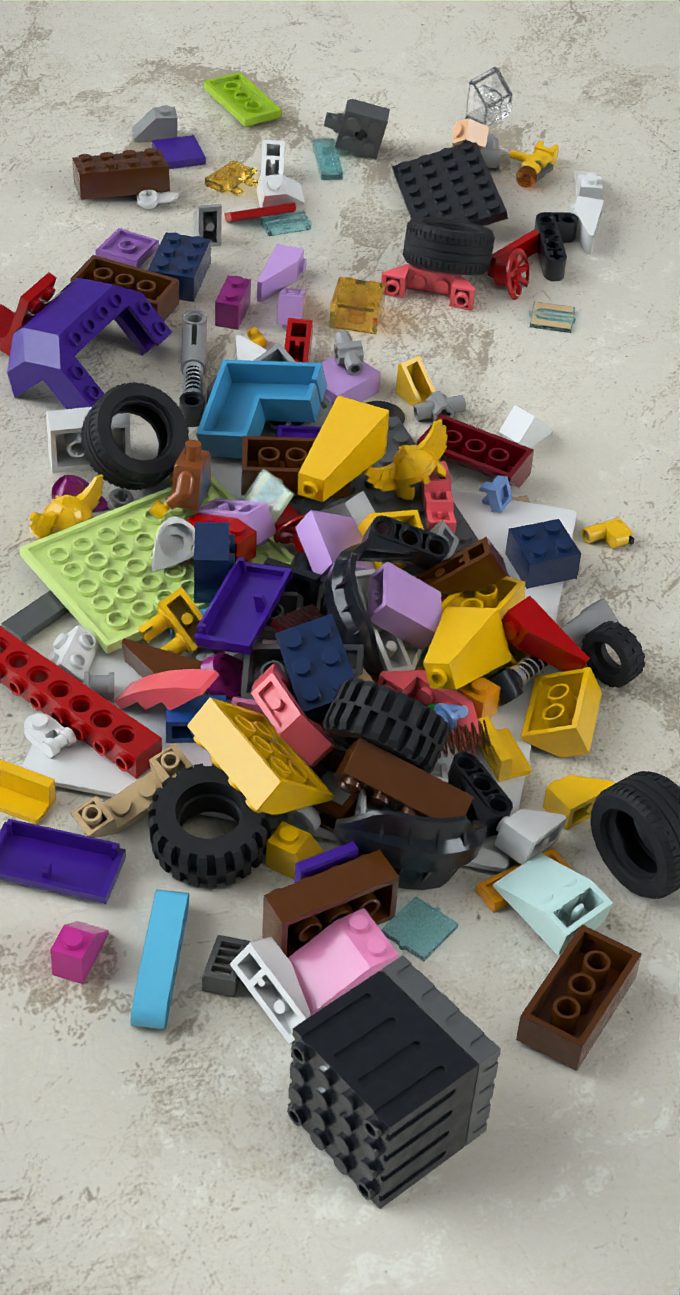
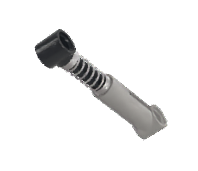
(193, 366)
(515, 678)

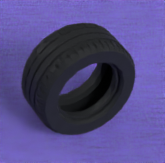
(448, 246)
(153, 407)
(639, 833)

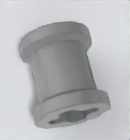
(100, 684)

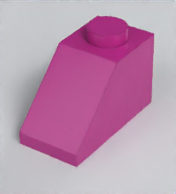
(76, 950)

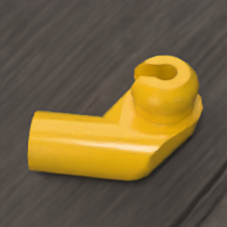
(256, 337)

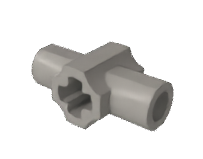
(348, 352)
(439, 404)

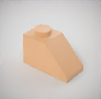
(470, 131)

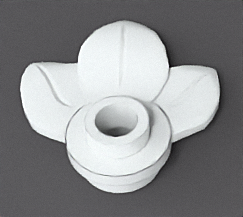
(149, 198)

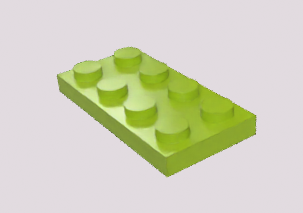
(242, 99)

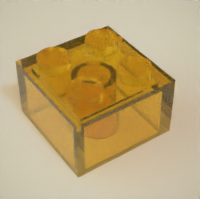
(357, 305)

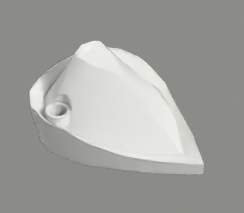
(173, 543)

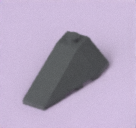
(266, 654)

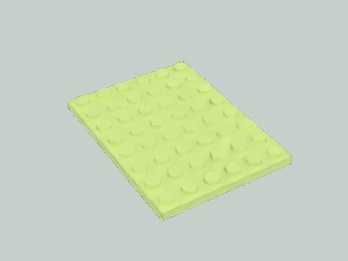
(106, 567)

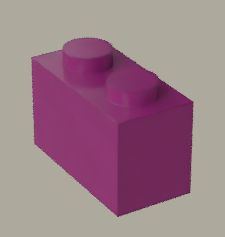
(232, 302)

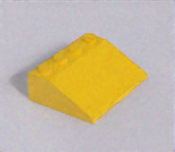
(256, 759)

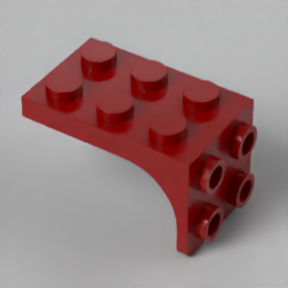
(28, 306)

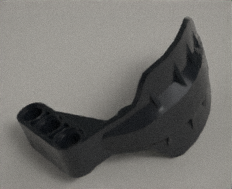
(382, 542)
(427, 848)

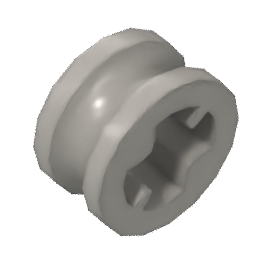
(118, 498)

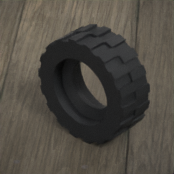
(625, 646)

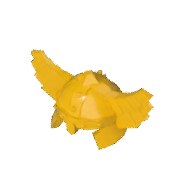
(412, 464)
(67, 510)

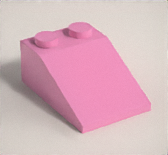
(341, 958)

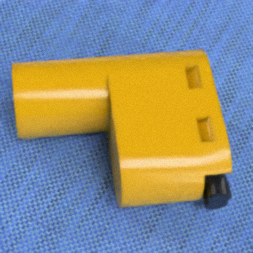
(613, 532)

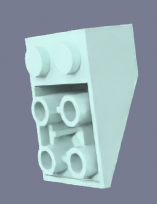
(554, 900)

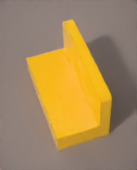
(504, 753)
(25, 792)

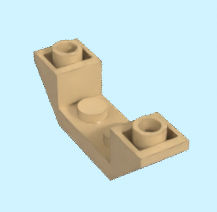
(133, 802)

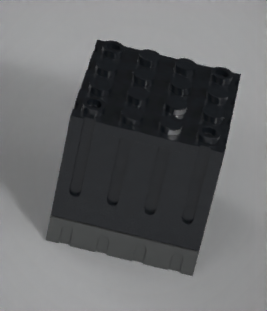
(391, 1080)

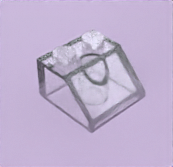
(488, 98)

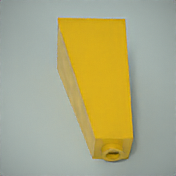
(344, 448)
(465, 647)

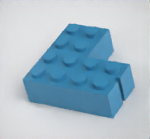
(258, 392)

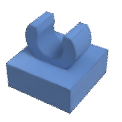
(498, 493)

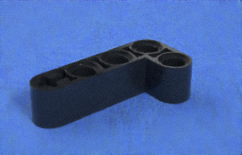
(554, 230)

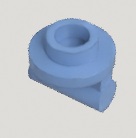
(451, 713)

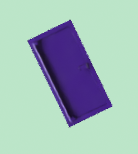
(242, 606)
(59, 860)

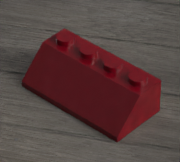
(485, 451)

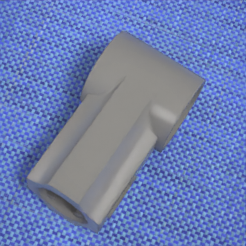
(492, 152)

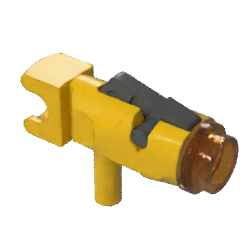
(535, 165)

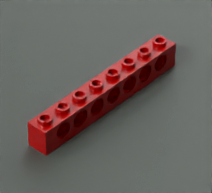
(76, 706)

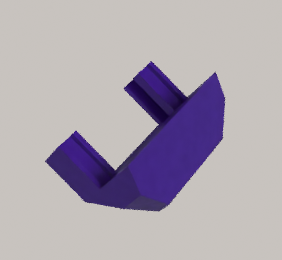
(52, 337)

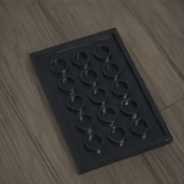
(451, 186)

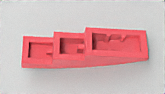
(438, 500)
(168, 687)

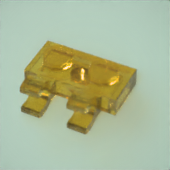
(230, 177)

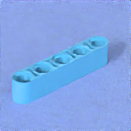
(160, 959)

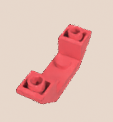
(413, 277)
(416, 685)
(288, 718)

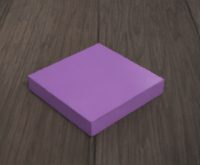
(128, 247)

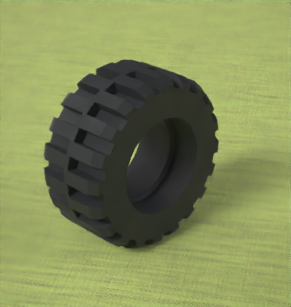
(387, 721)
(200, 858)

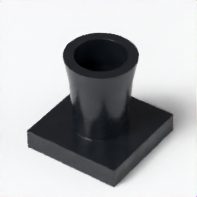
(304, 579)

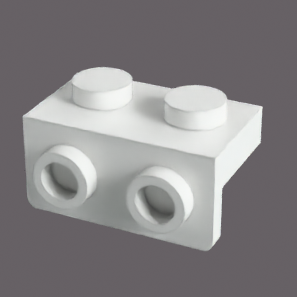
(74, 651)

